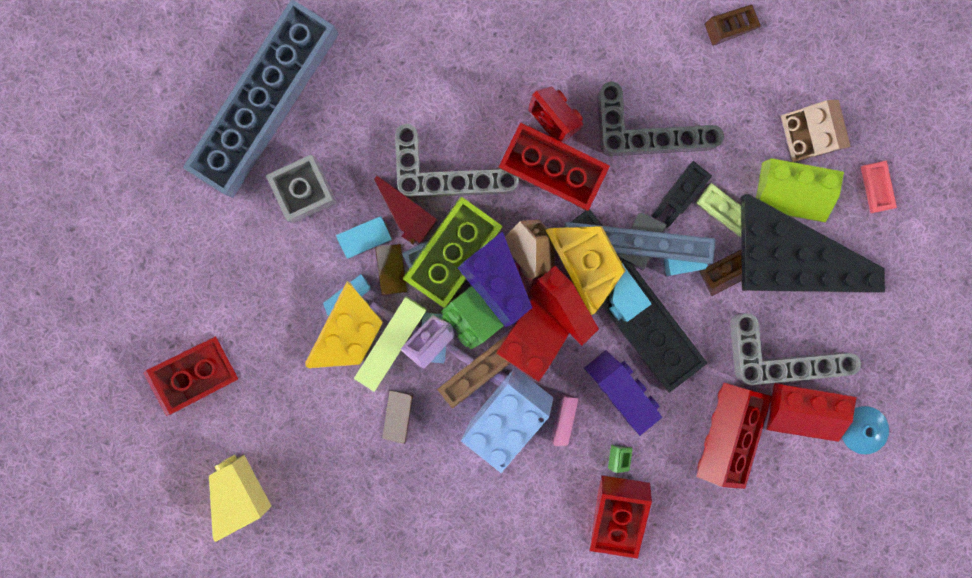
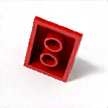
(554, 114)
(533, 341)
(190, 376)
(620, 516)

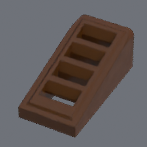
(718, 31)

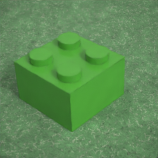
(471, 318)

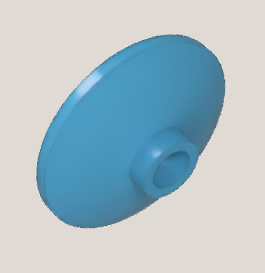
(856, 437)

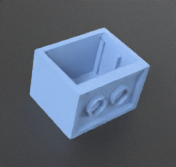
(508, 420)

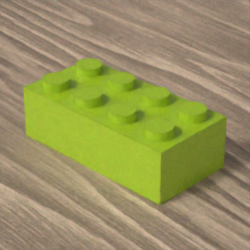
(455, 240)

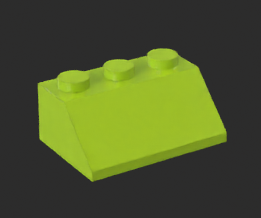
(799, 189)

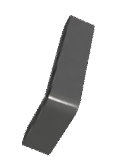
(648, 136)

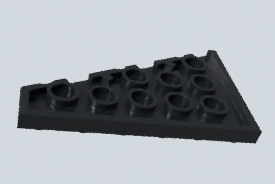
(794, 258)

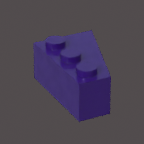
(497, 280)
(624, 391)

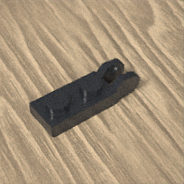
(683, 192)

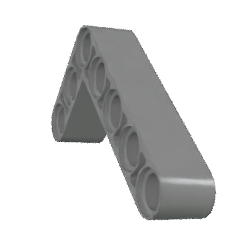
(470, 177)
(784, 365)

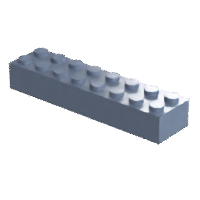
(261, 99)

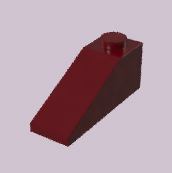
(409, 216)

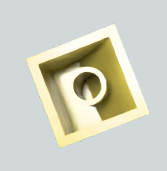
(235, 497)

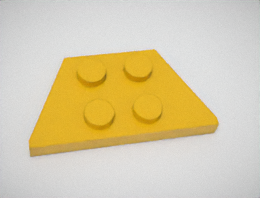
(589, 262)
(346, 332)

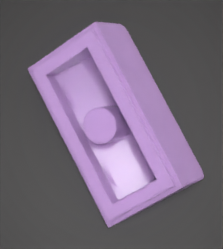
(428, 341)

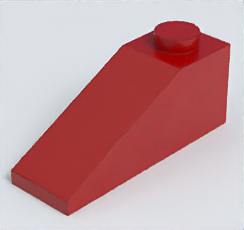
(564, 303)

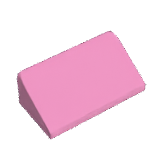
(564, 420)

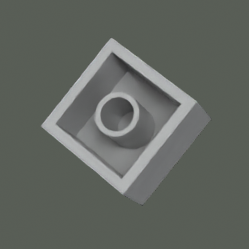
(301, 189)

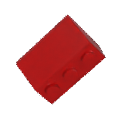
(810, 412)

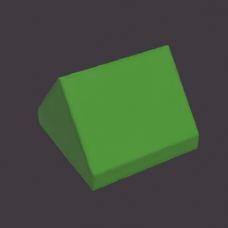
(620, 458)

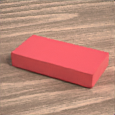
(878, 186)

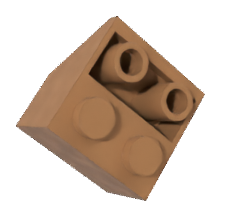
(815, 130)
(531, 248)

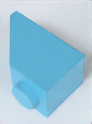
(627, 298)

